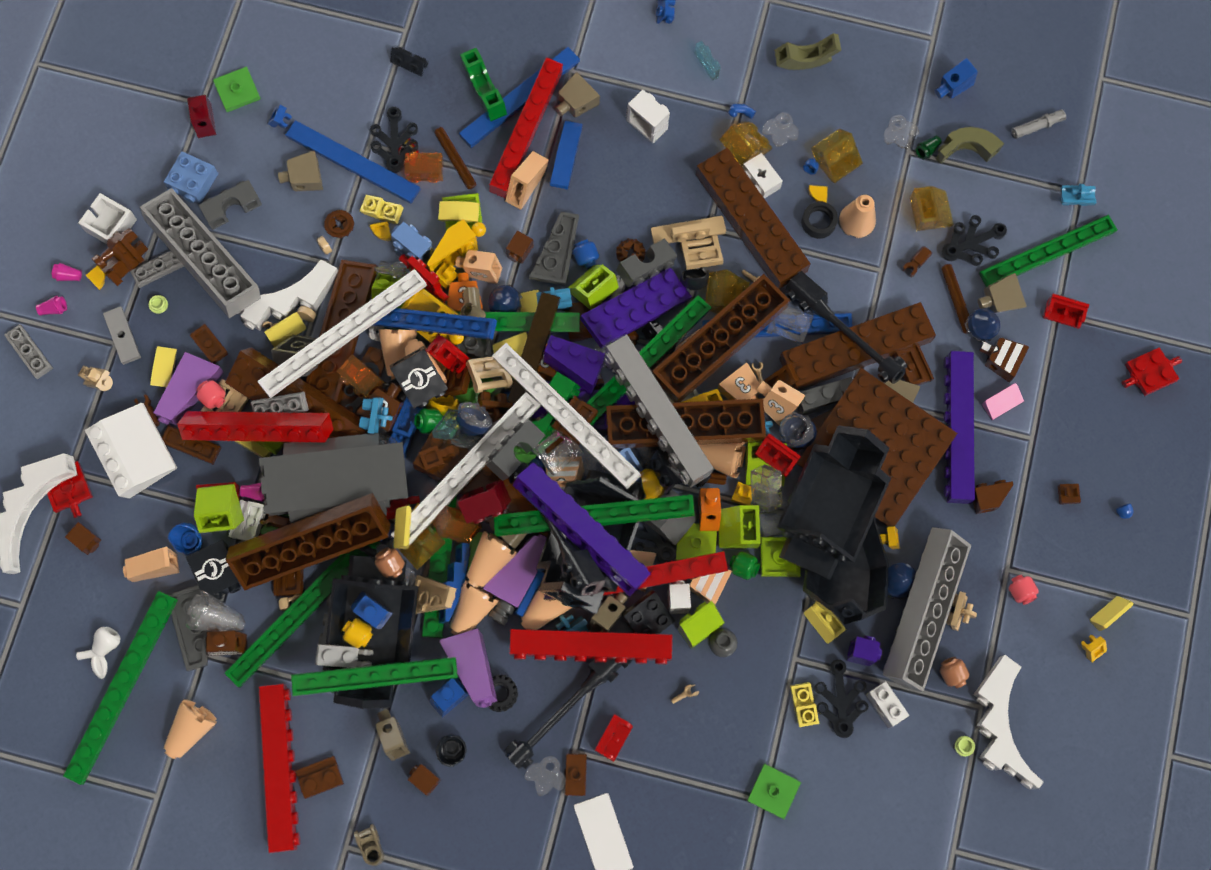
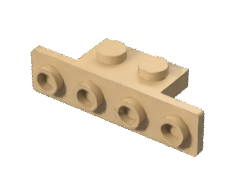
(689, 230)

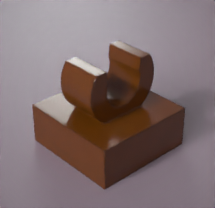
(1069, 494)

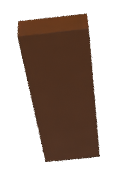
(199, 449)

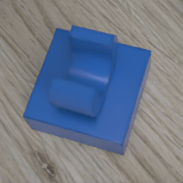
(277, 117)

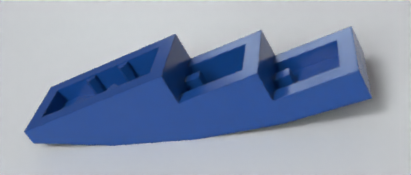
(566, 155)
(404, 426)
(456, 578)

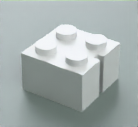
(648, 116)
(111, 218)

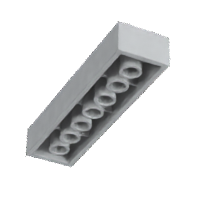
(200, 253)
(658, 411)
(927, 609)

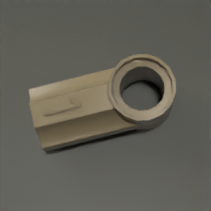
(472, 303)

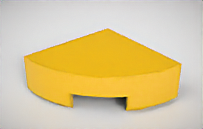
(818, 193)
(381, 230)
(97, 277)

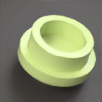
(158, 304)
(964, 746)

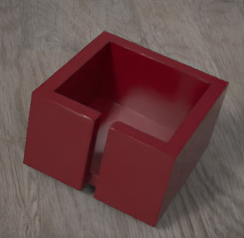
(480, 503)

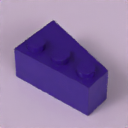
(575, 362)

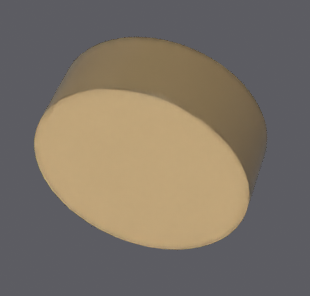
(324, 245)
(306, 313)

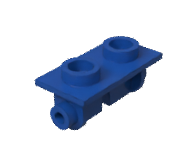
(664, 11)

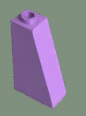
(181, 391)
(517, 575)
(472, 665)

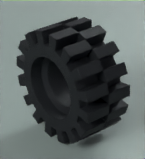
(510, 700)

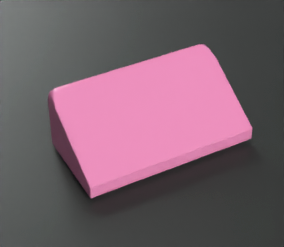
(1003, 401)

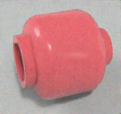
(211, 394)
(1023, 589)

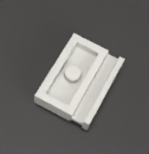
(251, 525)

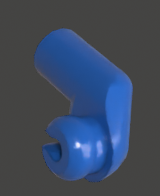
(741, 108)

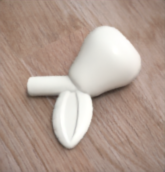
(104, 641)

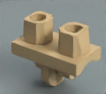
(96, 378)
(959, 602)

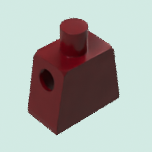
(201, 110)

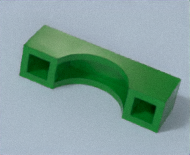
(483, 85)
(567, 390)

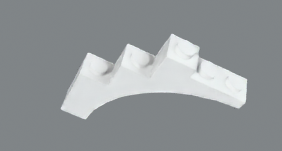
(283, 303)
(20, 502)
(1001, 750)

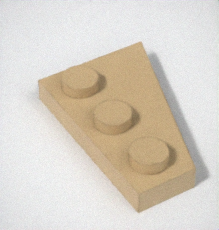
(433, 595)

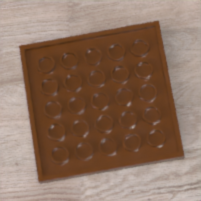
(910, 433)

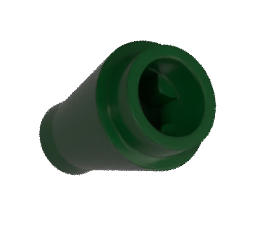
(927, 148)

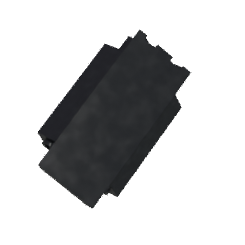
(596, 489)
(834, 501)
(390, 643)

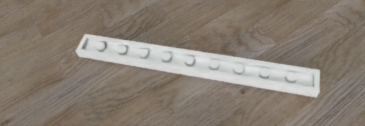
(342, 333)
(566, 416)
(469, 466)

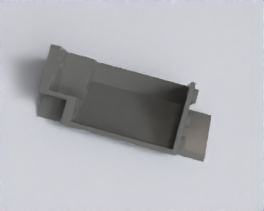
(332, 473)

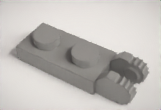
(341, 656)

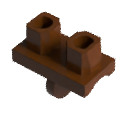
(495, 408)

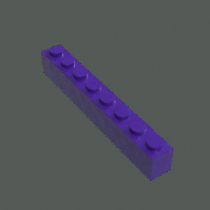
(960, 418)
(581, 528)

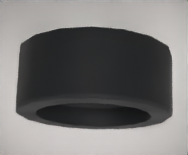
(815, 232)

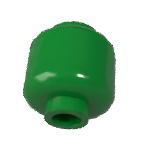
(427, 419)
(744, 565)

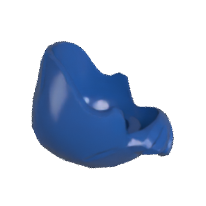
(185, 538)

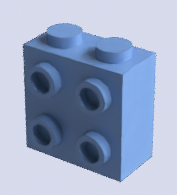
(191, 178)
(409, 242)

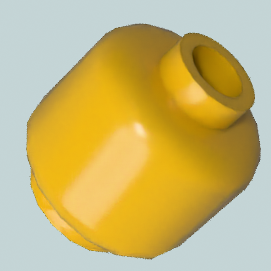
(357, 633)

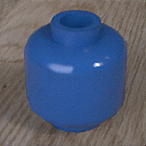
(585, 253)

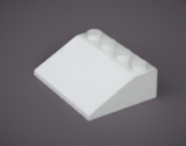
(131, 450)

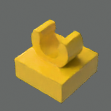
(446, 274)
(742, 494)
(891, 538)
(1095, 648)

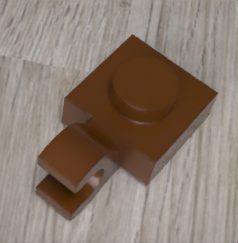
(434, 457)

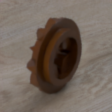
(341, 216)
(639, 249)

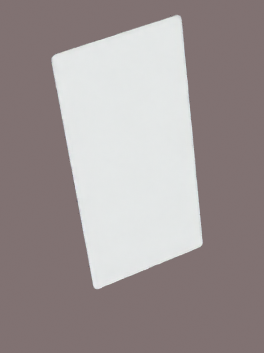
(603, 834)

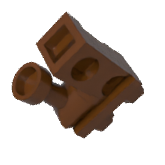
(123, 254)

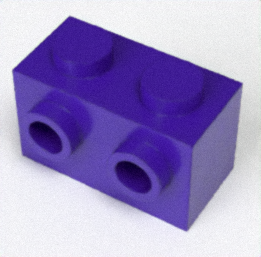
(864, 651)

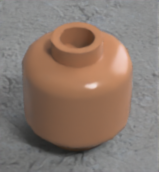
(389, 562)
(954, 672)

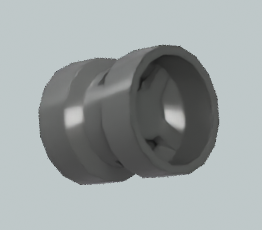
(501, 612)

